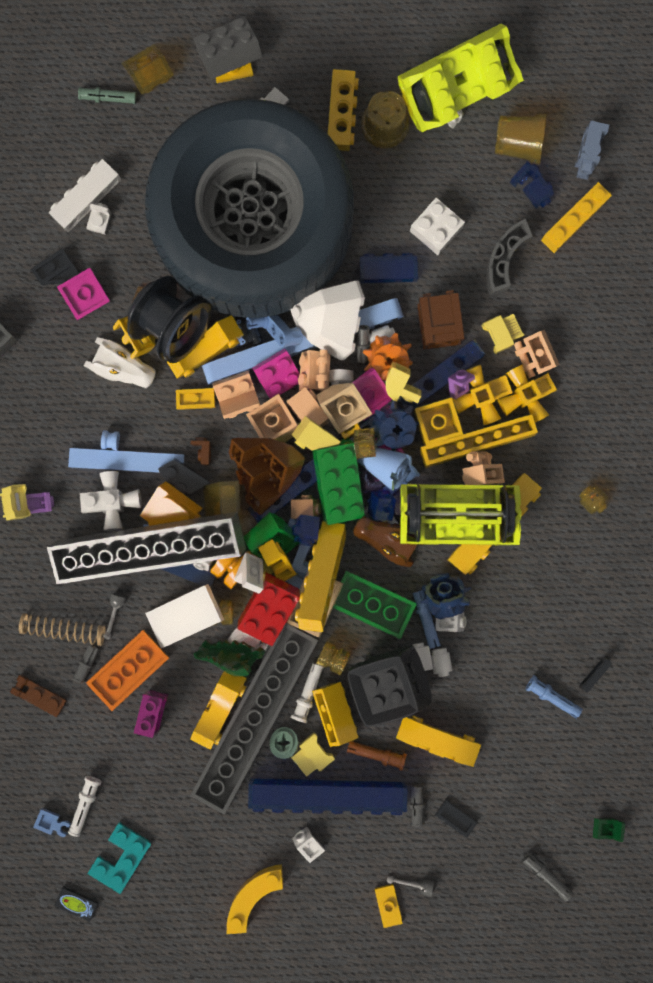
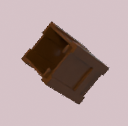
(440, 320)

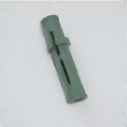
(84, 93)

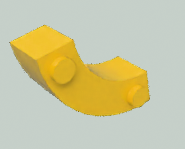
(217, 339)
(220, 704)
(438, 742)
(249, 894)

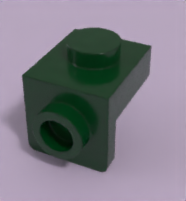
(608, 829)

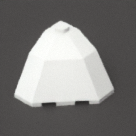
(331, 318)

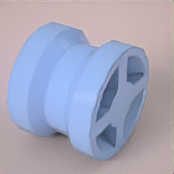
(110, 440)

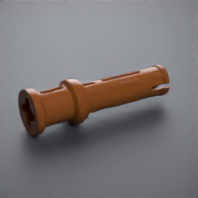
(386, 757)

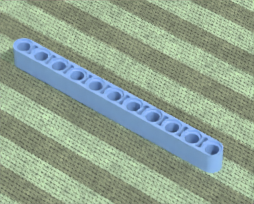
(245, 360)

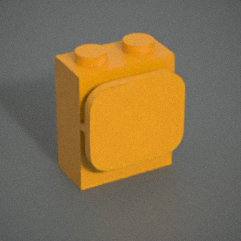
(169, 506)

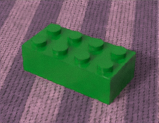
(338, 482)
(374, 605)

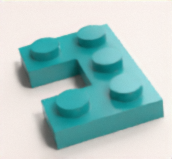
(134, 850)

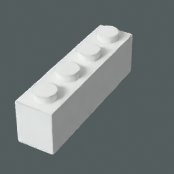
(89, 190)

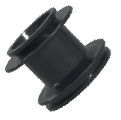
(174, 323)

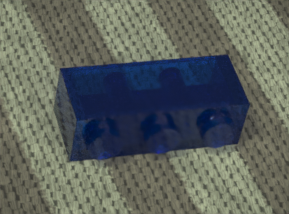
(388, 268)

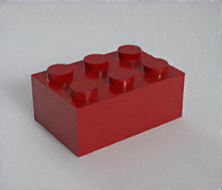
(269, 609)

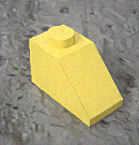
(313, 436)

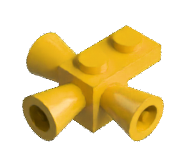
(527, 393)
(483, 395)

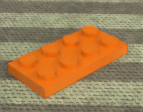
(127, 670)

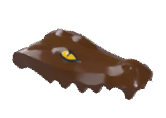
(386, 540)

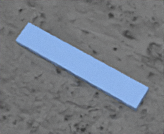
(119, 460)

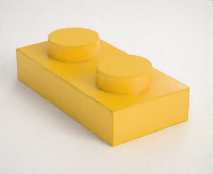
(195, 398)

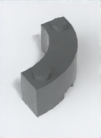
(498, 264)

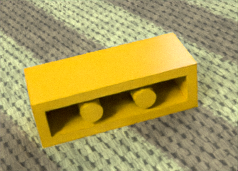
(335, 714)

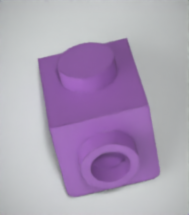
(459, 383)
(40, 502)

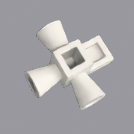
(110, 501)

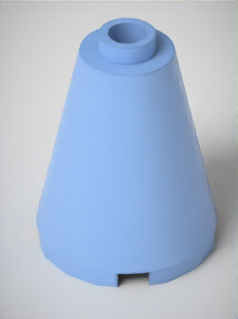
(388, 466)

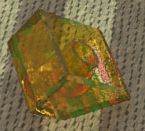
(148, 69)

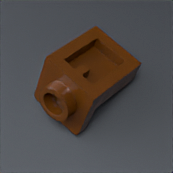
(204, 454)

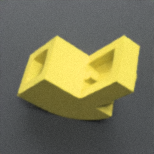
(396, 384)

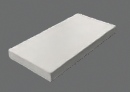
(184, 616)

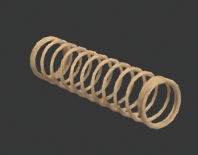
(22, 629)

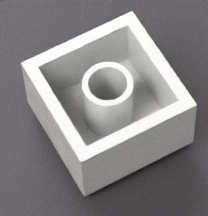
(437, 226)

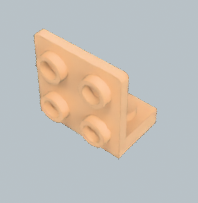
(236, 395)

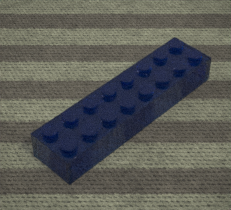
(327, 795)

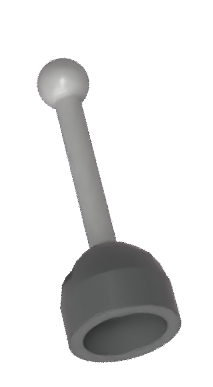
(116, 602)
(425, 886)

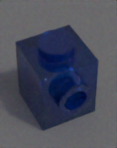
(539, 192)
(381, 505)
(306, 529)

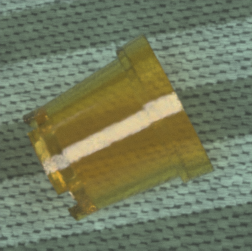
(374, 125)
(521, 137)

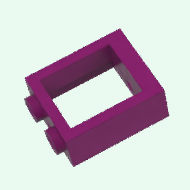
(148, 718)

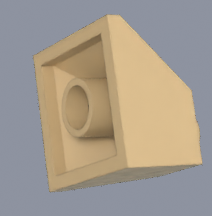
(343, 406)

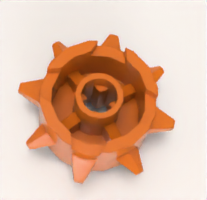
(383, 348)

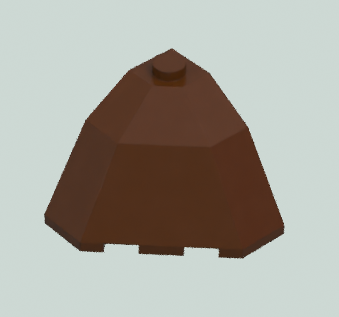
(265, 469)

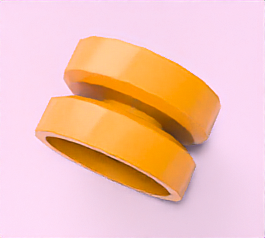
(230, 565)

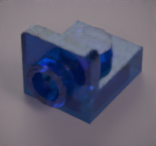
(521, 176)

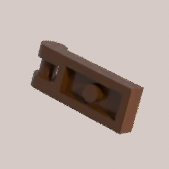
(39, 696)

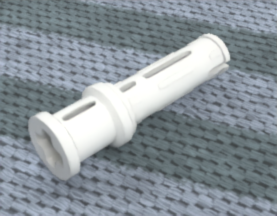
(305, 702)
(88, 797)

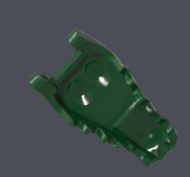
(232, 657)

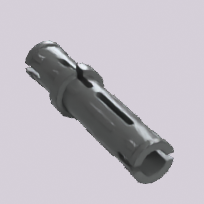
(540, 870)

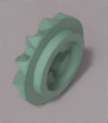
(280, 736)

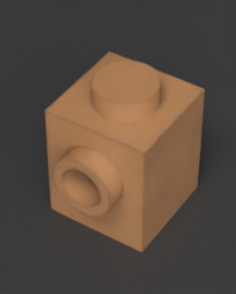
(305, 506)

